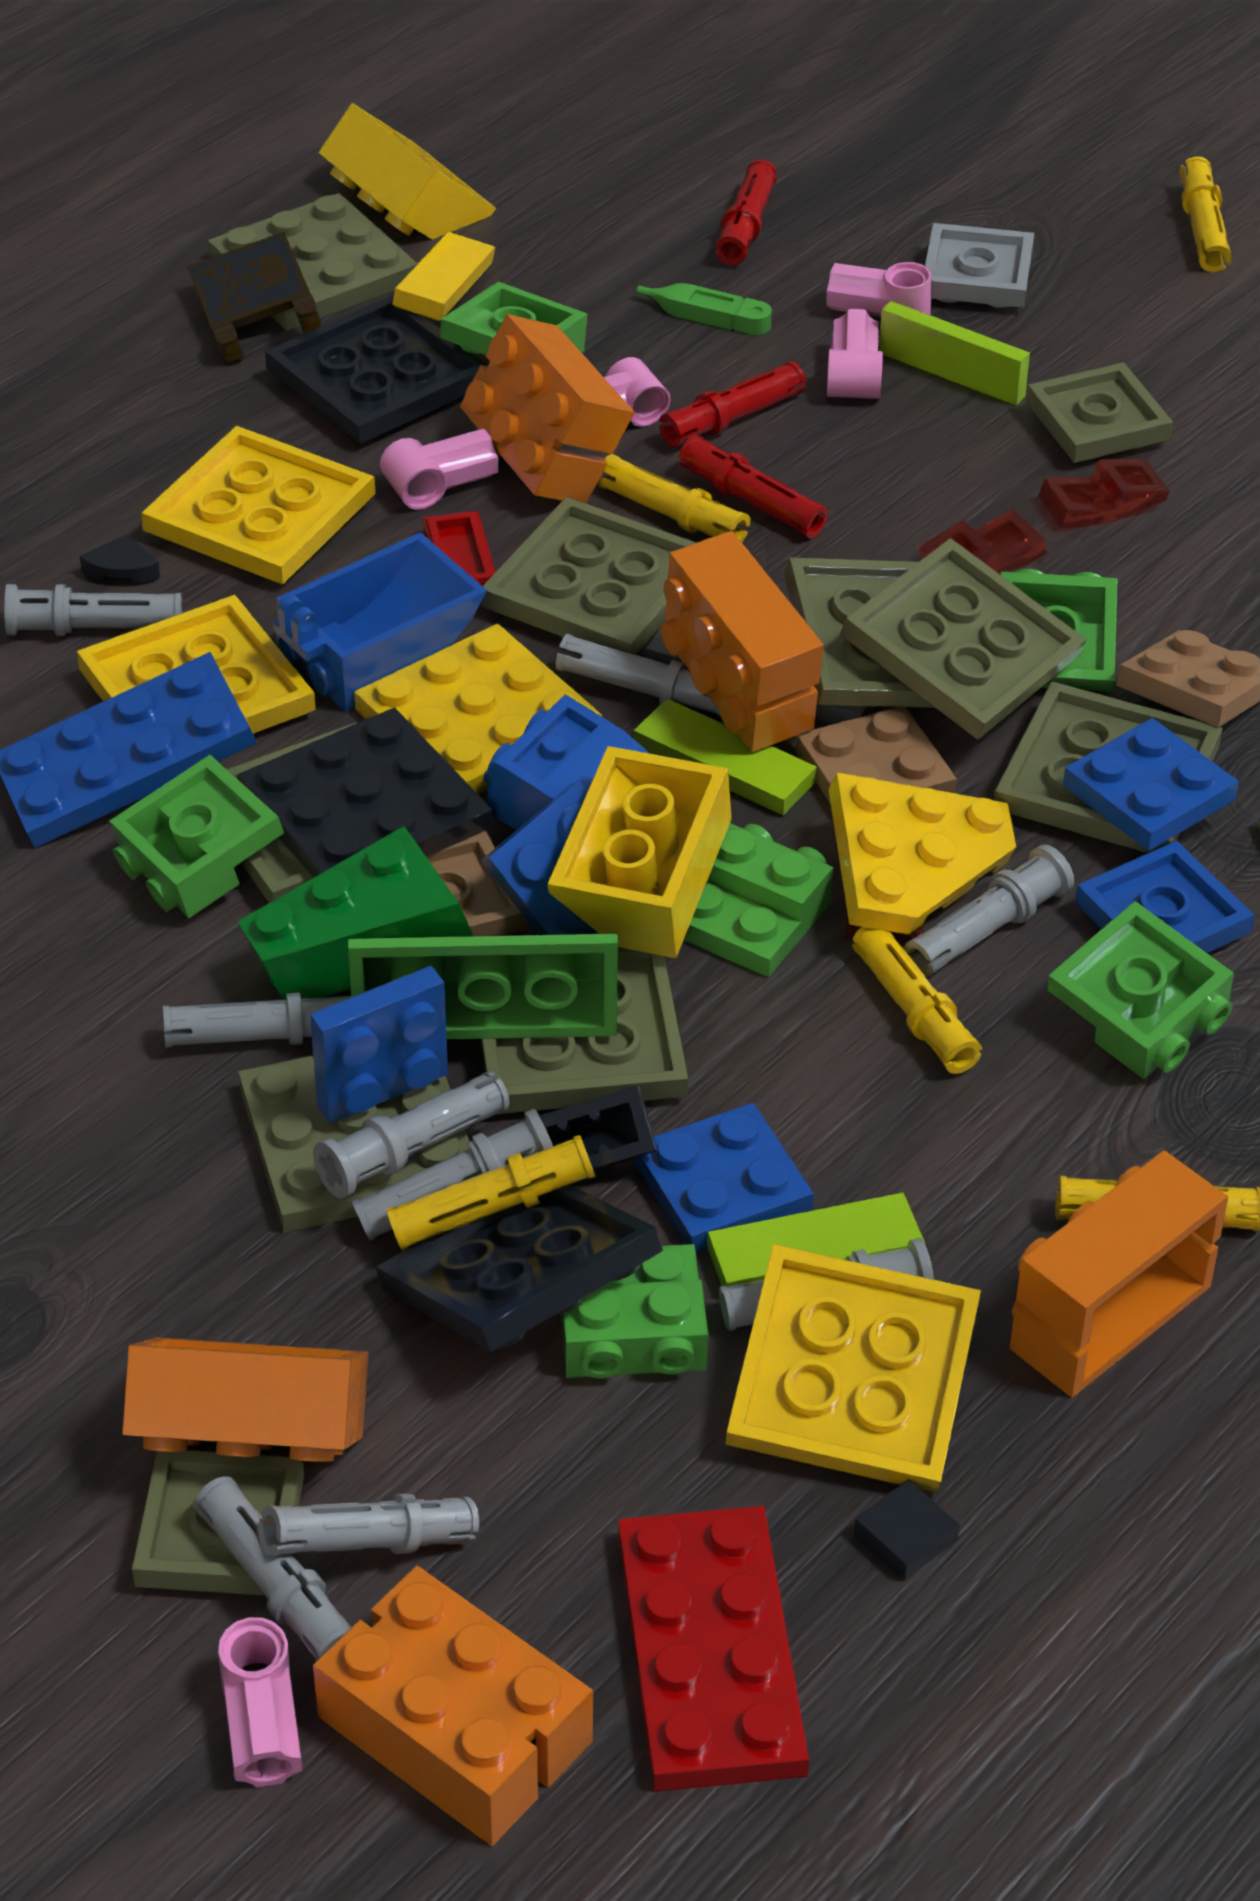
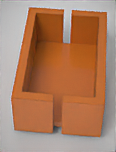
(541, 397)
(741, 641)
(1116, 1272)
(245, 1397)
(454, 1704)

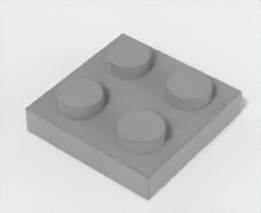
(979, 265)

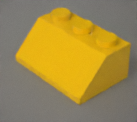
(400, 177)
(643, 848)

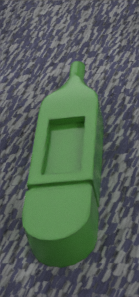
(712, 307)

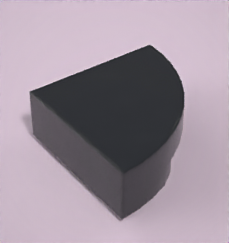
(120, 560)

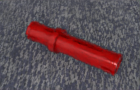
(743, 221)
(715, 411)
(736, 477)

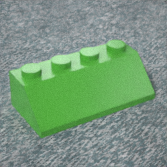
(504, 982)

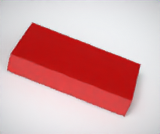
(463, 541)

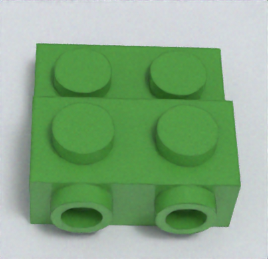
(480, 318)
(1088, 607)
(193, 836)
(759, 899)
(1144, 990)
(641, 1321)

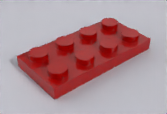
(711, 1649)

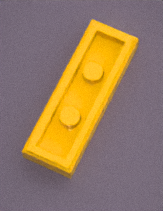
(443, 276)

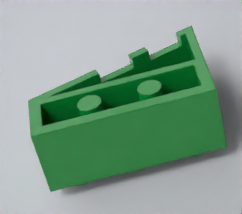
(372, 894)

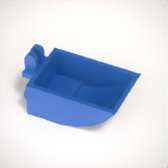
(375, 617)
(549, 756)

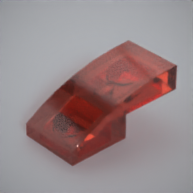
(1113, 493)
(1000, 544)

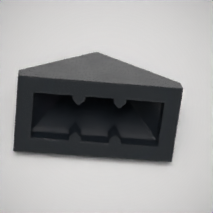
(610, 1126)

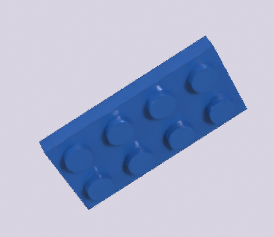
(122, 749)

